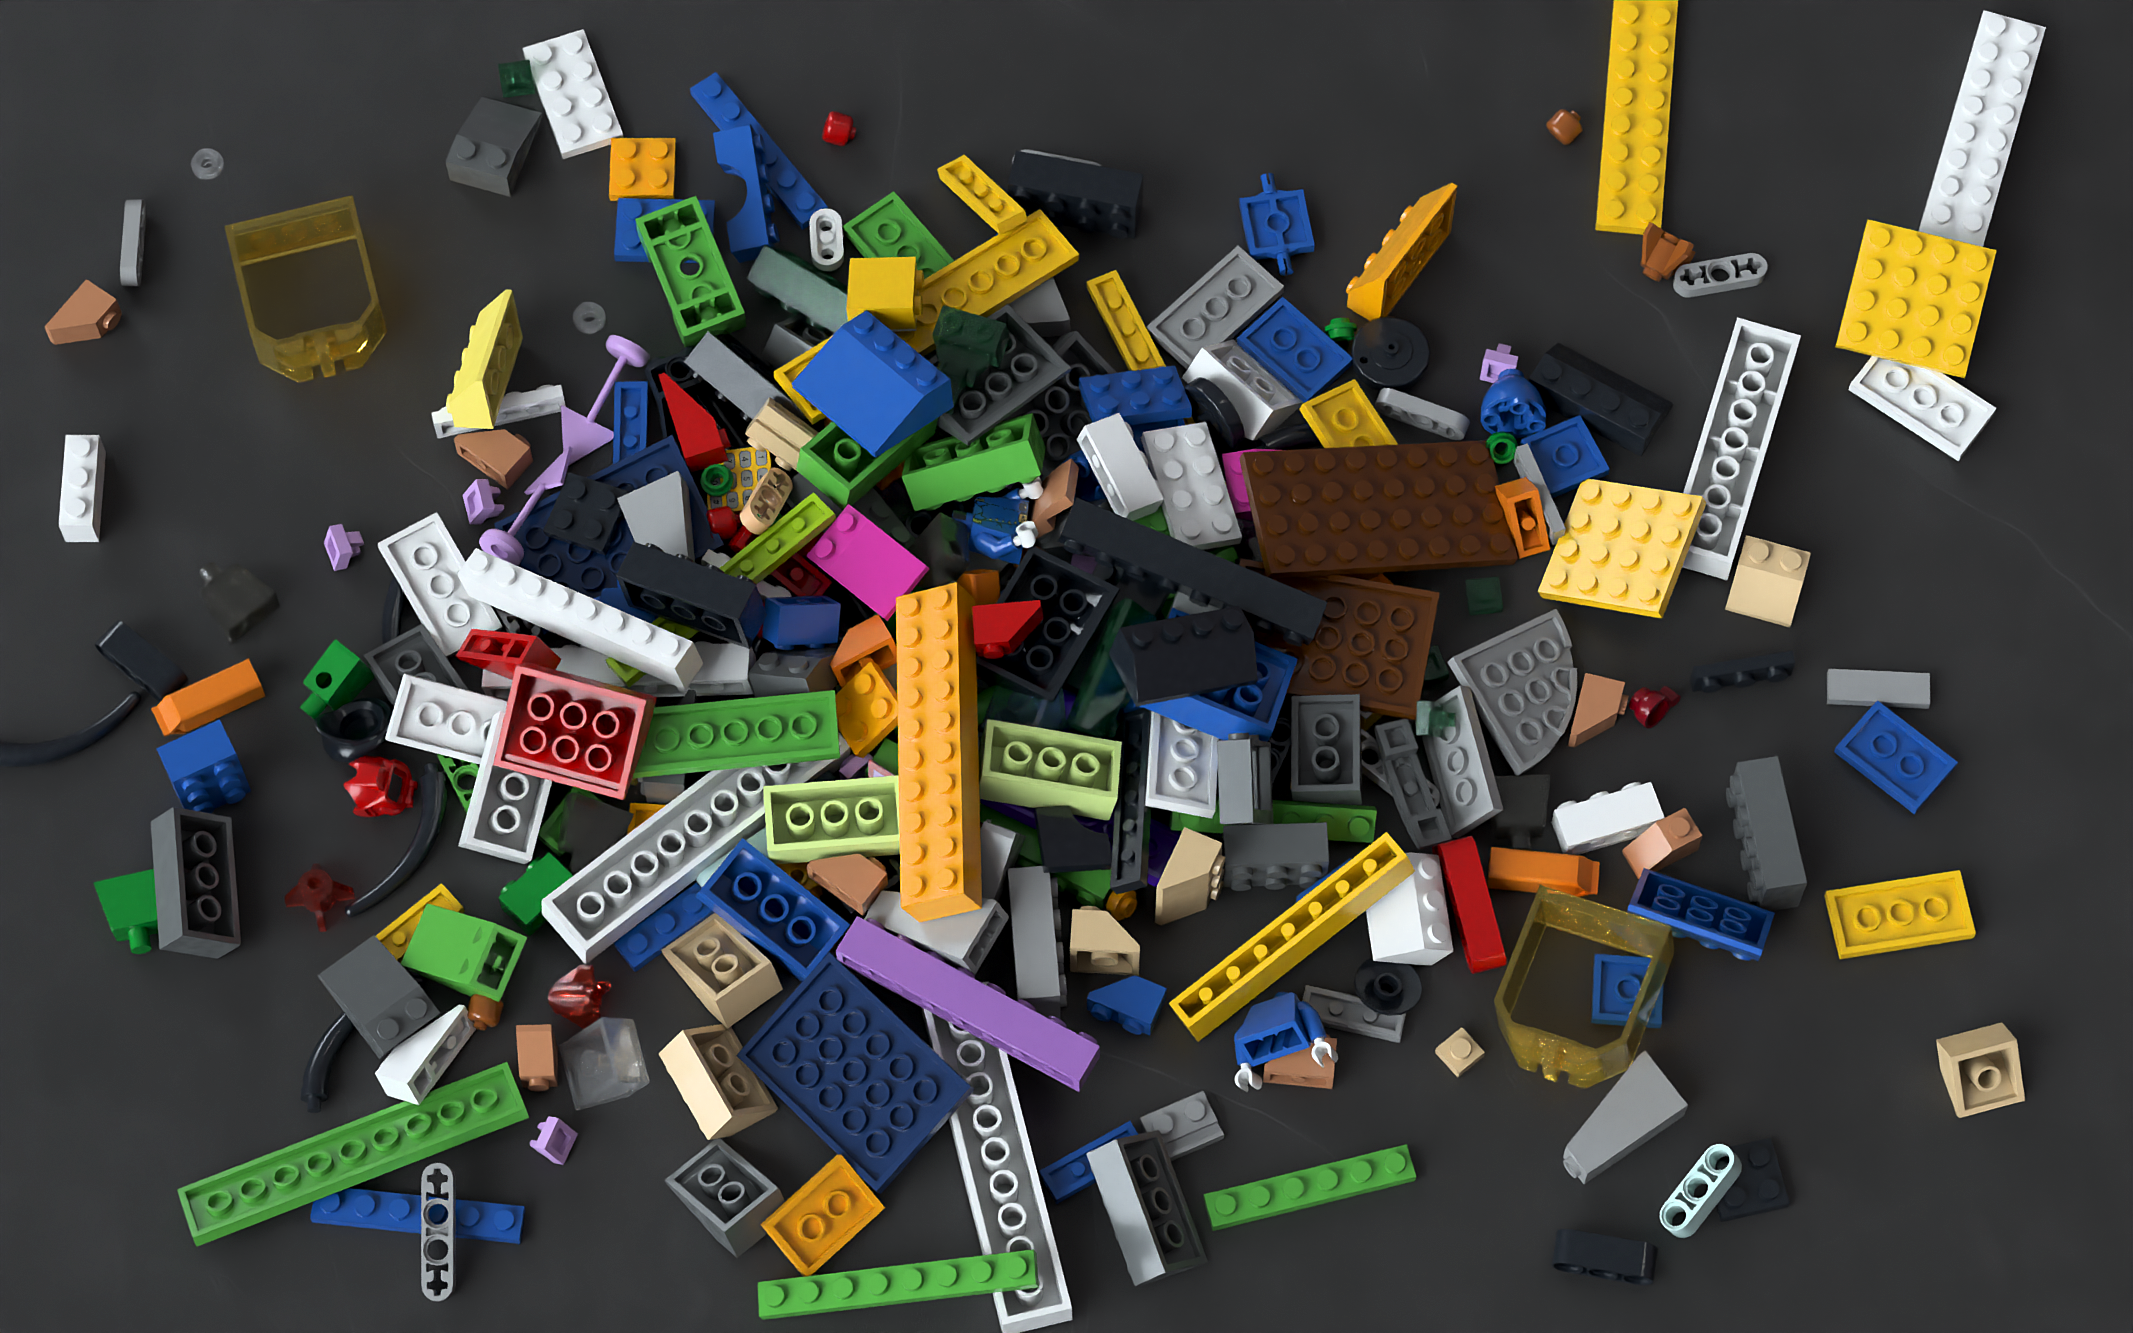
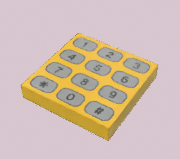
(748, 468)

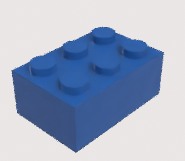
(204, 769)

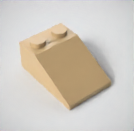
(723, 969)

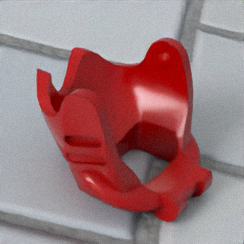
(372, 784)

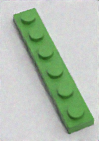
(1343, 821)
(1309, 1187)

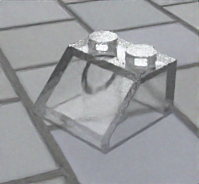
(604, 1062)

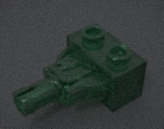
(967, 346)

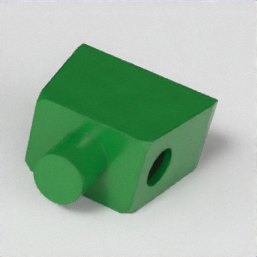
(335, 680)
(130, 908)

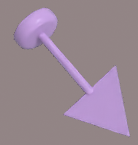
(583, 433)
(504, 544)

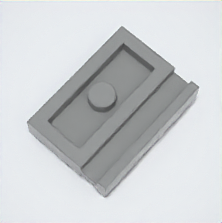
(1185, 1125)

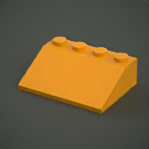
(1403, 254)

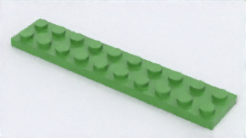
(351, 1154)

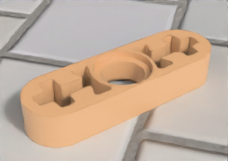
(758, 505)

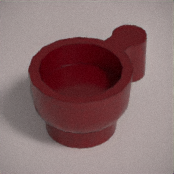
(1652, 705)

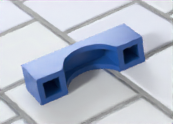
(740, 155)

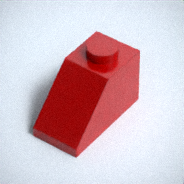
(1004, 626)

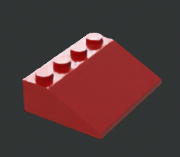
(573, 730)

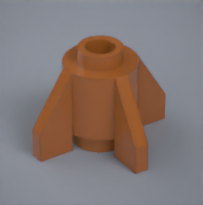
(1663, 253)

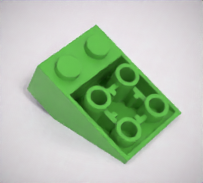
(463, 952)

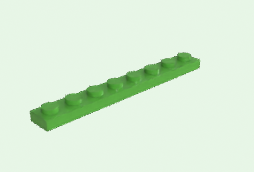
(898, 1284)

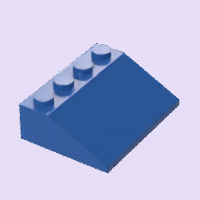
(874, 385)
(1238, 709)
(1702, 915)

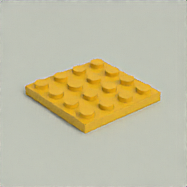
(1916, 298)
(1622, 547)

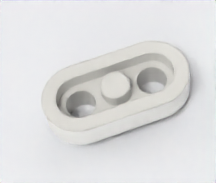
(826, 242)

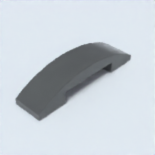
(1409, 786)

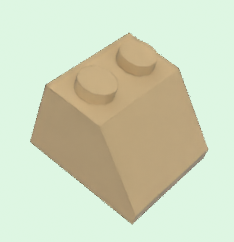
(1768, 581)
(1101, 944)
(1981, 1069)

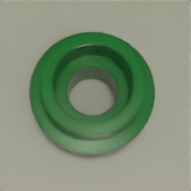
(1341, 329)
(1508, 453)
(717, 471)

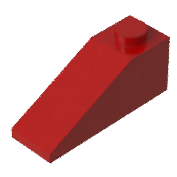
(695, 428)
(794, 574)
(503, 651)

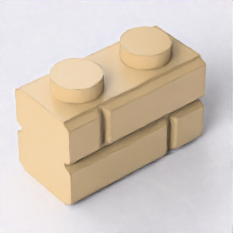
(779, 433)

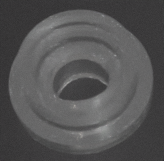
(206, 156)
(589, 309)

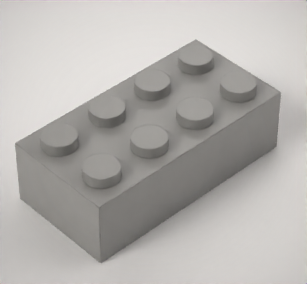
(1037, 939)

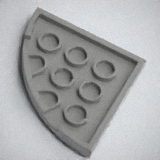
(1522, 687)

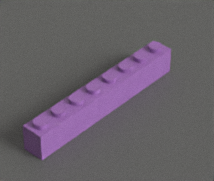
(968, 1002)

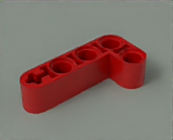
(1471, 904)

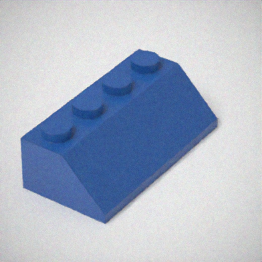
(772, 910)

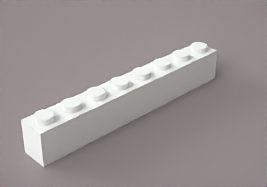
(581, 619)
(721, 674)

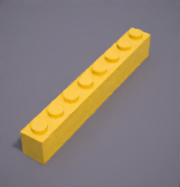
(1292, 936)

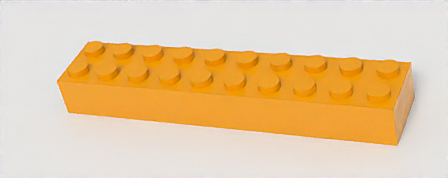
(938, 753)

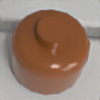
(1564, 126)
(484, 1011)

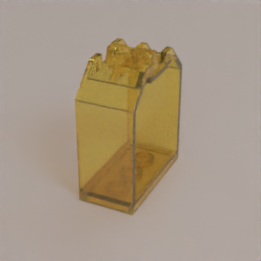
(295, 233)
(1603, 926)

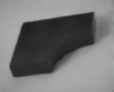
(1069, 845)

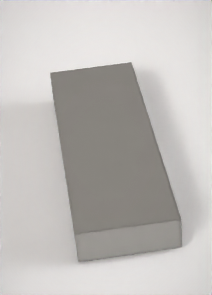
(1527, 467)
(1887, 687)
(1351, 1015)

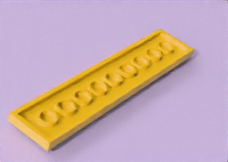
(1636, 115)
(973, 283)

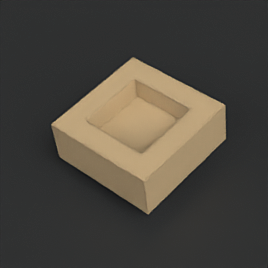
(1459, 1052)

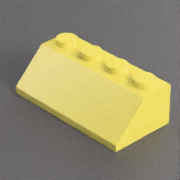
(486, 365)

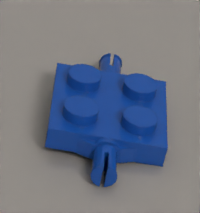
(1276, 224)

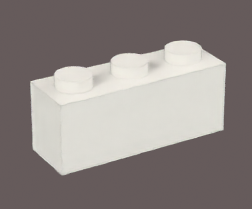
(1120, 467)
(82, 488)
(1606, 818)

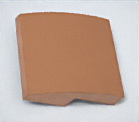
(1057, 496)

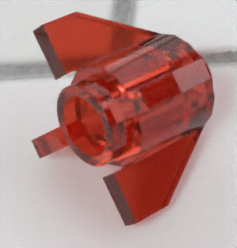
(318, 893)
(578, 996)

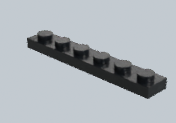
(1131, 815)

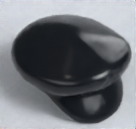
(354, 728)

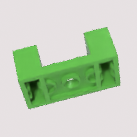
(698, 300)

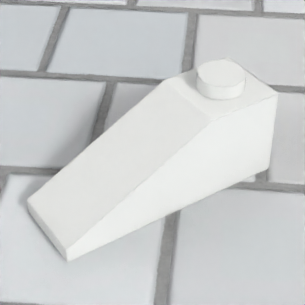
(423, 1057)

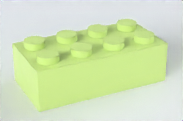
(1048, 769)
(832, 819)

